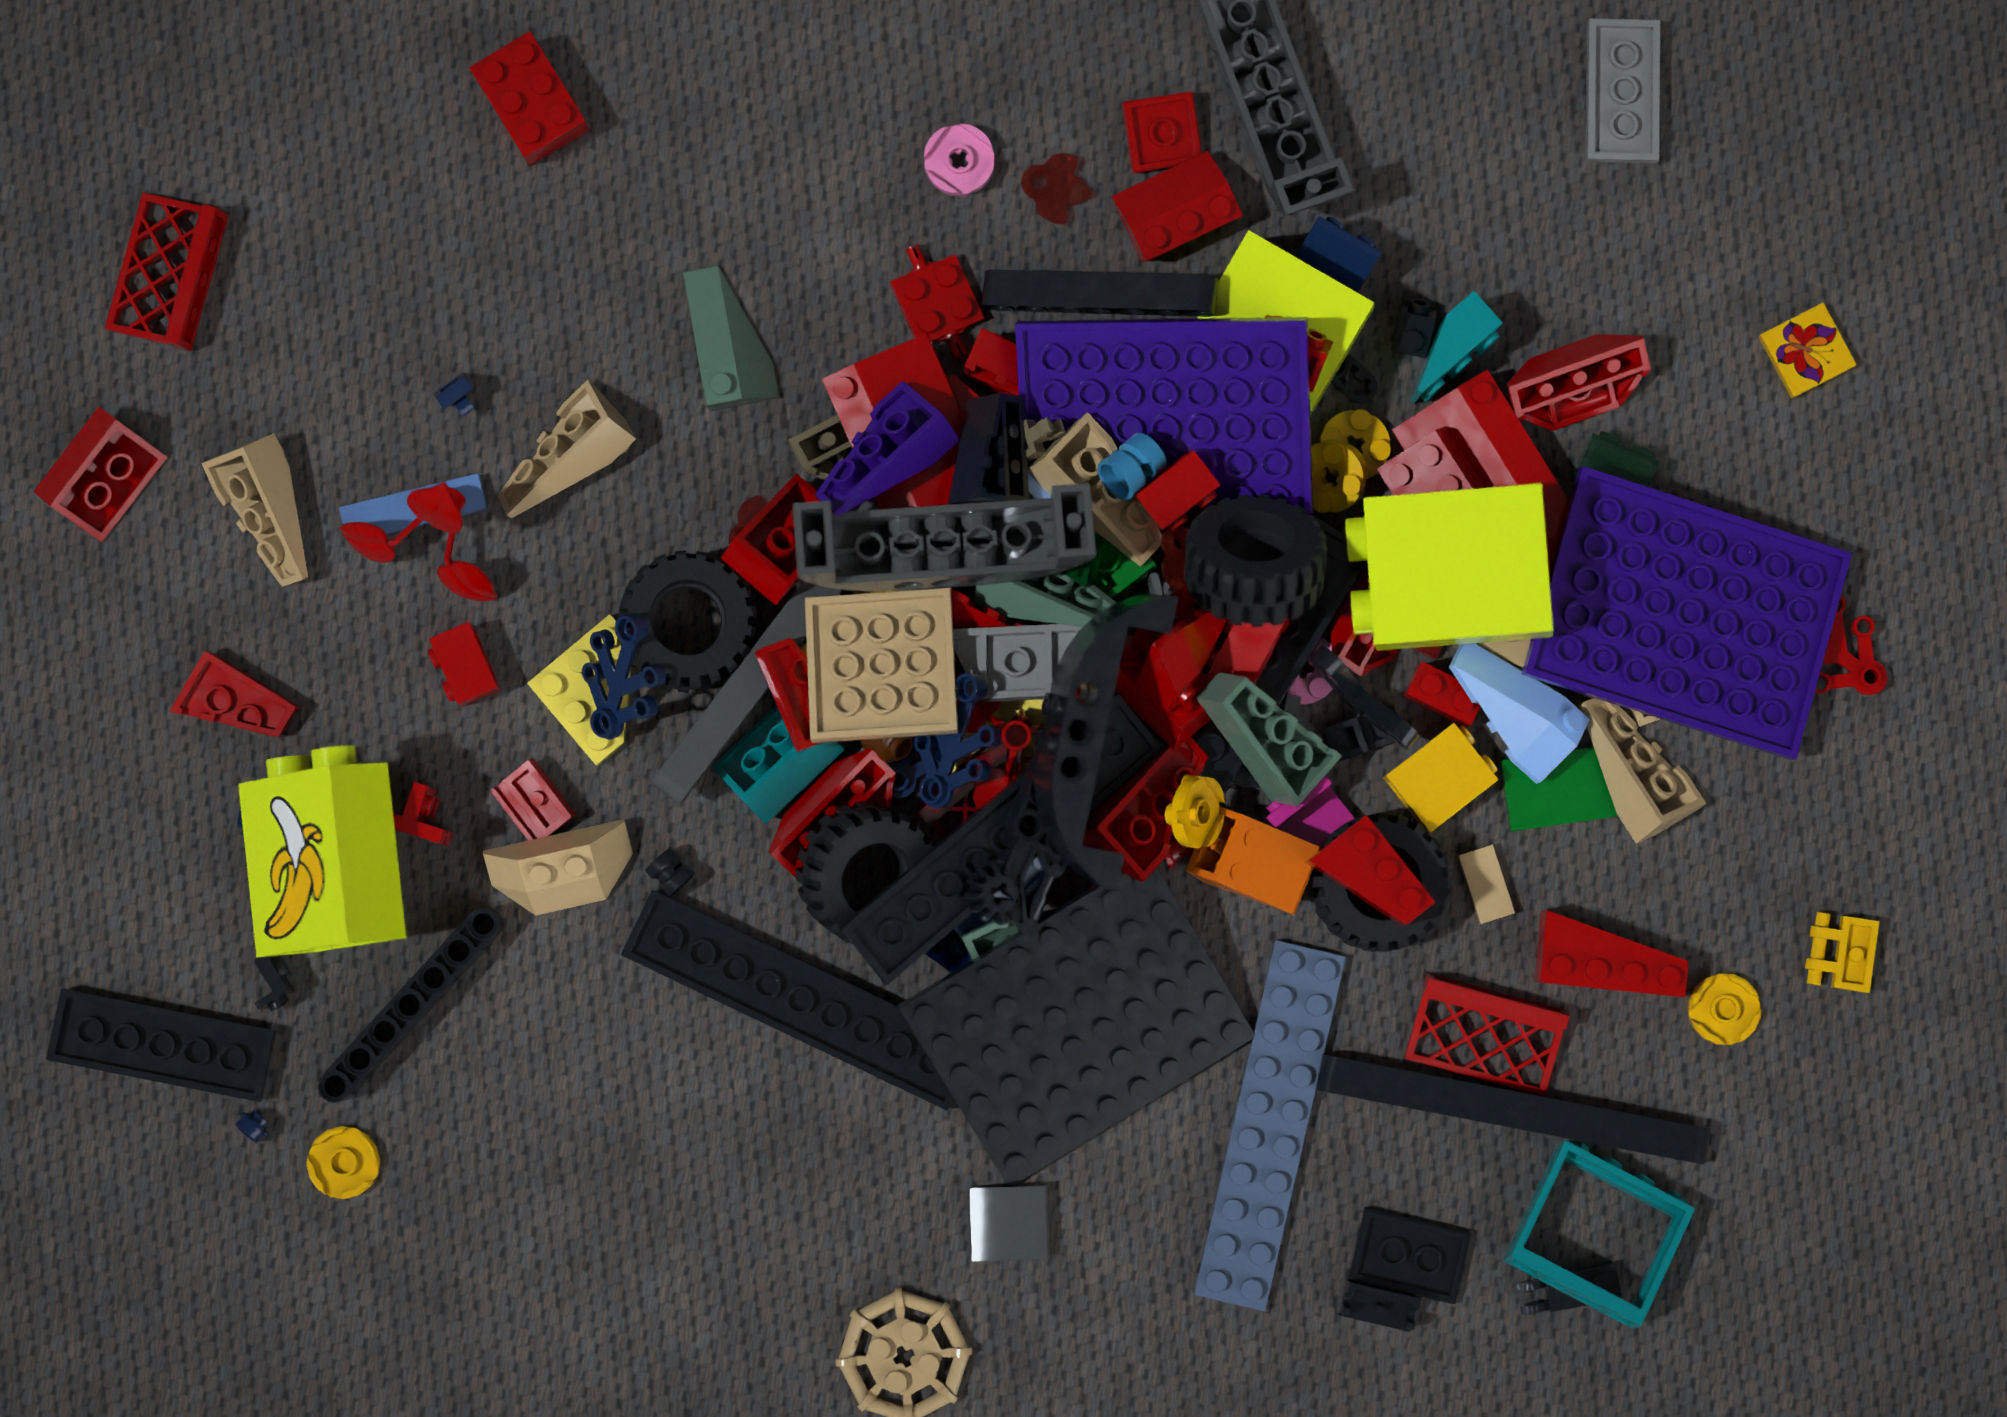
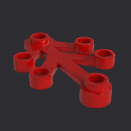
(1837, 653)

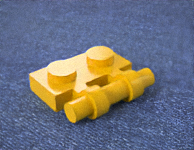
(1853, 953)

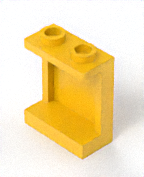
(1442, 777)

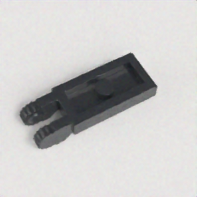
(1601, 1275)

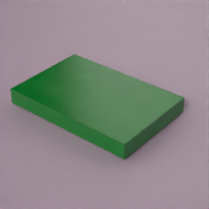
(1565, 796)

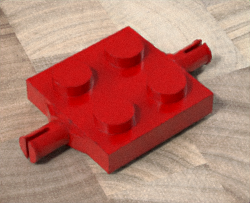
(937, 300)

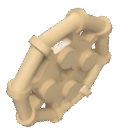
(912, 1336)

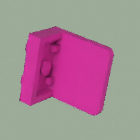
(1314, 817)

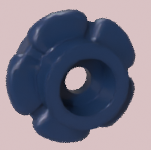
(252, 1126)

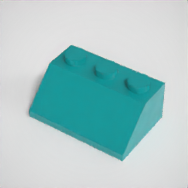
(767, 768)

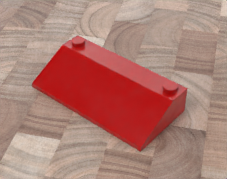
(865, 383)
(1492, 444)

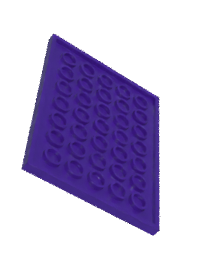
(1189, 384)
(1688, 613)

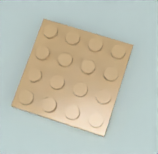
(881, 665)

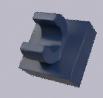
(454, 393)

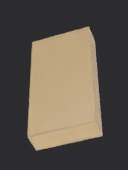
(1486, 884)

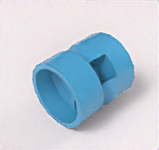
(1132, 466)

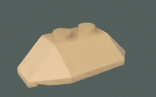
(561, 867)

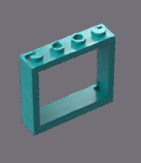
(1576, 1287)

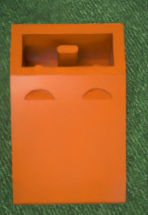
(1255, 862)

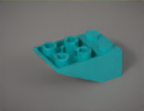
(1464, 330)

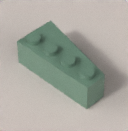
(1268, 741)

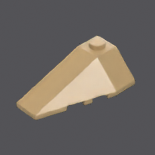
(581, 443)
(261, 492)
(1642, 784)

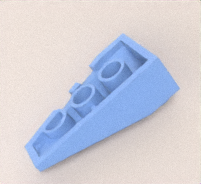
(1528, 715)

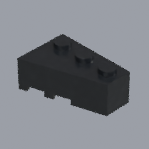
(991, 452)

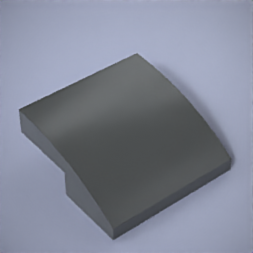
(1009, 1223)

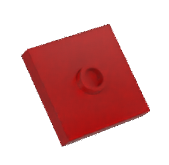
(1161, 131)

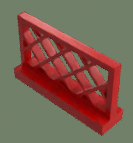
(195, 271)
(1495, 1004)

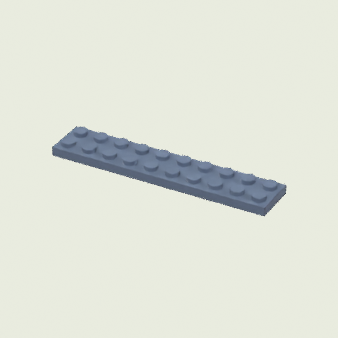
(1269, 1126)

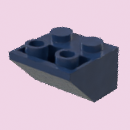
(1339, 253)

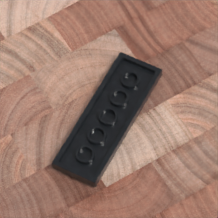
(161, 1045)

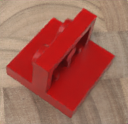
(419, 807)

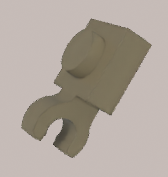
(1038, 433)

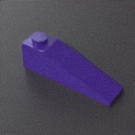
(898, 443)

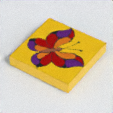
(1807, 350)

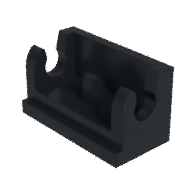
(1379, 1305)

